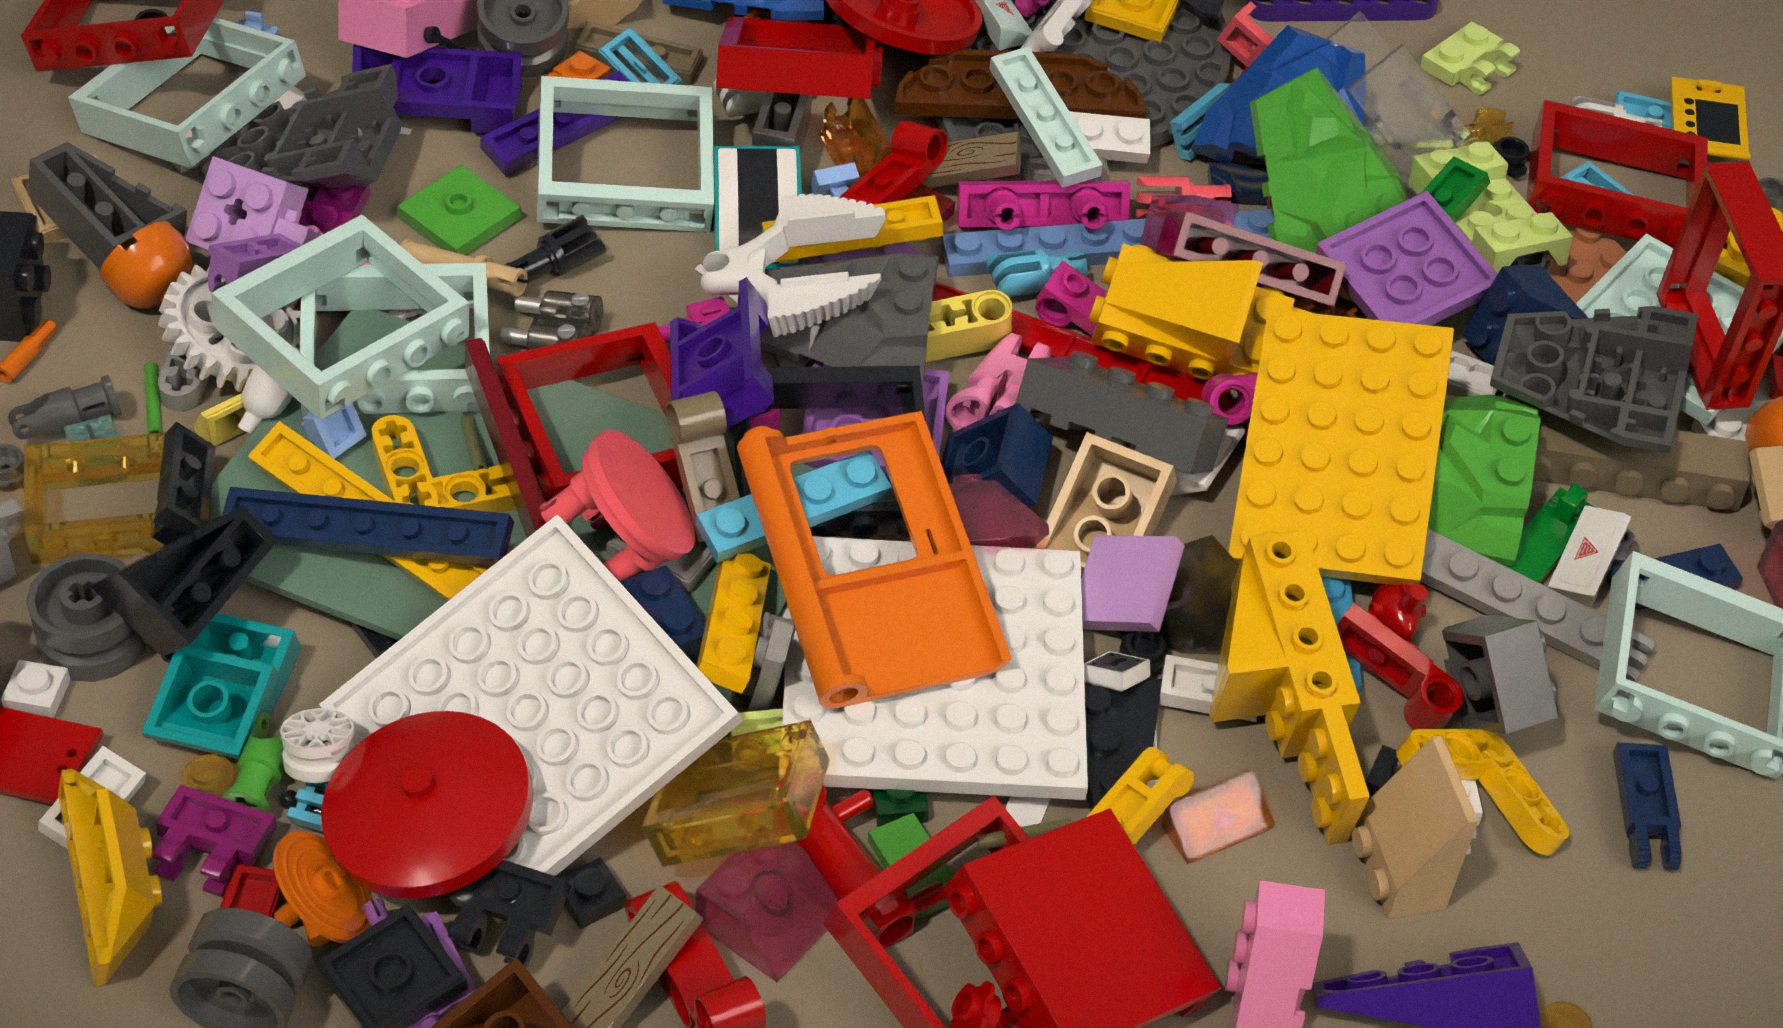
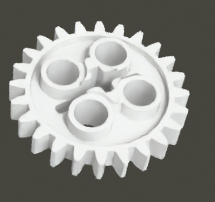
(190, 326)

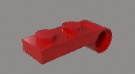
(914, 155)
(1402, 667)

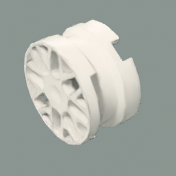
(315, 743)

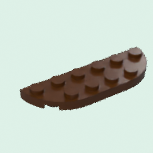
(965, 87)

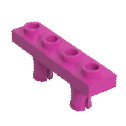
(1041, 203)

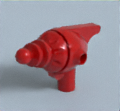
(1399, 607)

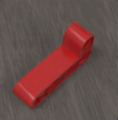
(701, 982)

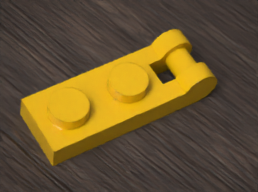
(1138, 804)

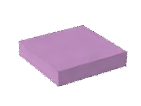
(1129, 582)

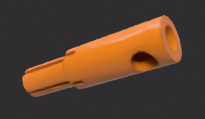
(26, 351)

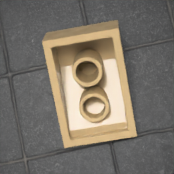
(1108, 494)
(1416, 833)

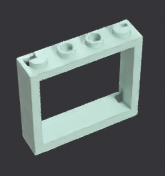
(272, 72)
(618, 203)
(253, 296)
(416, 389)
(1710, 608)

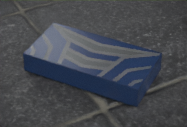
(1243, 179)

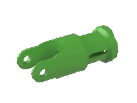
(258, 767)

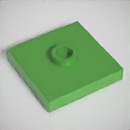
(459, 211)

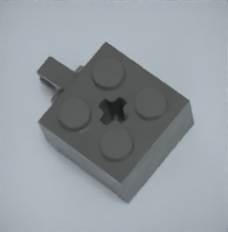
(1500, 673)

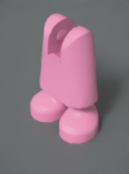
(992, 383)

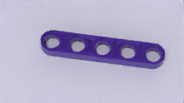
(1334, 11)

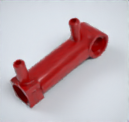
(848, 866)

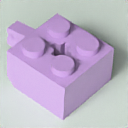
(246, 205)

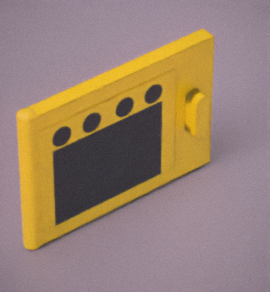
(1711, 112)

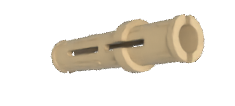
(499, 276)

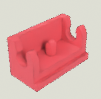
(1244, 36)

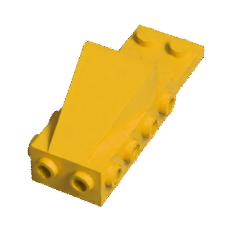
(1185, 313)
(1290, 664)

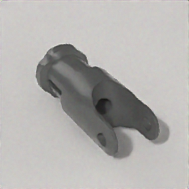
(64, 407)

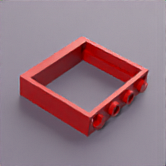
(60, 44)
(798, 58)
(1620, 142)
(573, 360)
(1728, 365)
(862, 947)

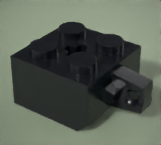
(21, 274)

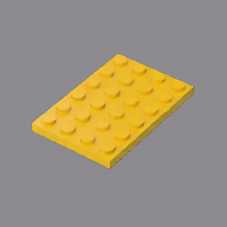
(1345, 442)

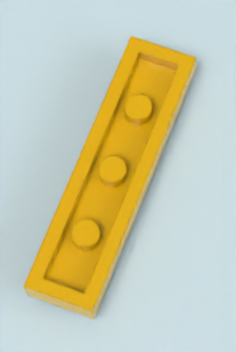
(904, 222)
(734, 621)

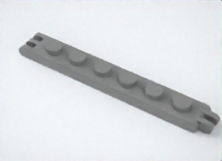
(1507, 593)

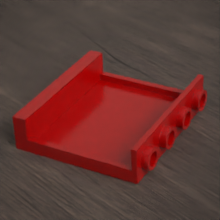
(1080, 931)

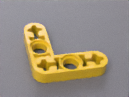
(430, 490)
(1489, 759)

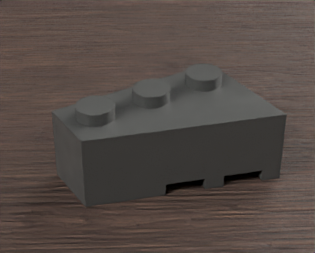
(93, 202)

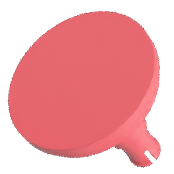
(632, 494)

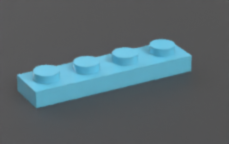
(823, 495)

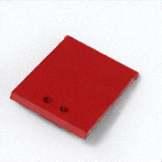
(37, 750)

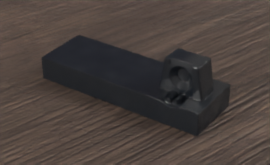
(183, 484)

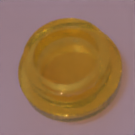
(209, 774)
(1564, 1015)

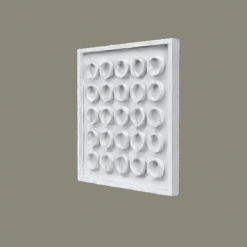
(569, 673)
(981, 735)

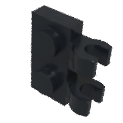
(513, 894)

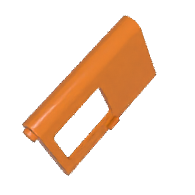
(889, 623)

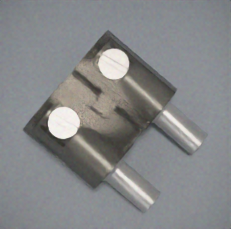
(562, 319)

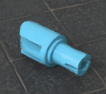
(1028, 270)

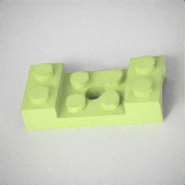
(1500, 218)

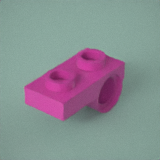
(1068, 298)

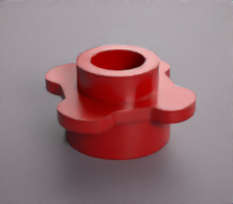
(976, 1007)

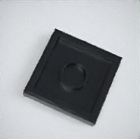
(392, 972)

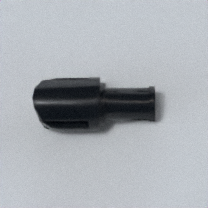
(561, 250)

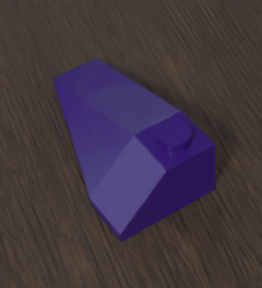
(1475, 990)

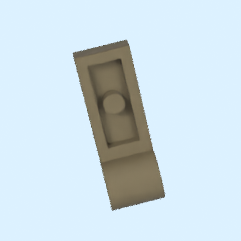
(701, 452)

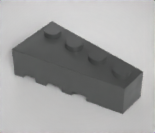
(1123, 410)

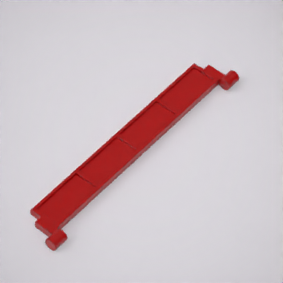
(1064, 341)

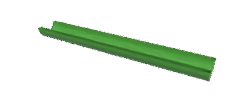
(152, 398)

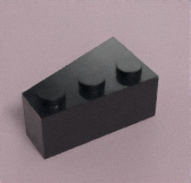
(187, 581)

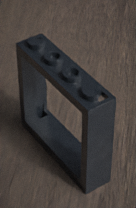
(845, 389)

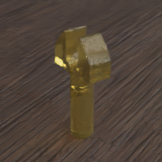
(1489, 125)

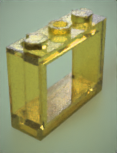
(83, 465)
(692, 831)

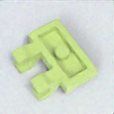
(1470, 57)

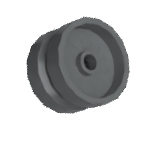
(525, 27)
(76, 624)
(241, 971)

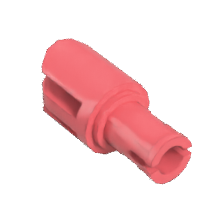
(1182, 187)

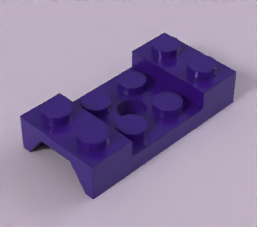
(472, 83)
(724, 358)

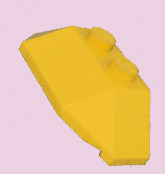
(108, 871)

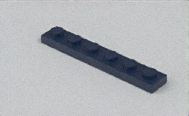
(378, 526)

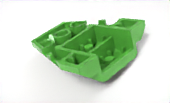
(1319, 162)
(1485, 473)

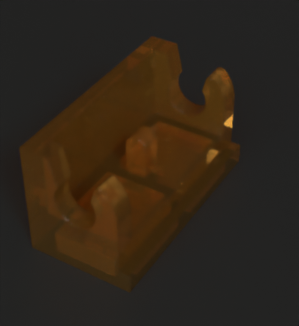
(854, 136)

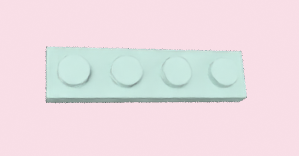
(1045, 117)

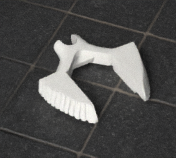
(802, 299)

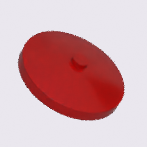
(914, 25)
(427, 804)

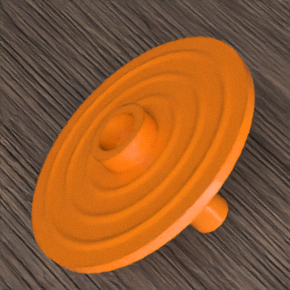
(317, 890)

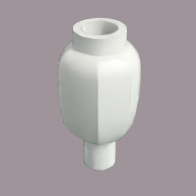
(262, 399)

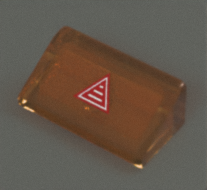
(1217, 817)

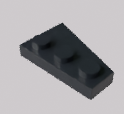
(1117, 732)

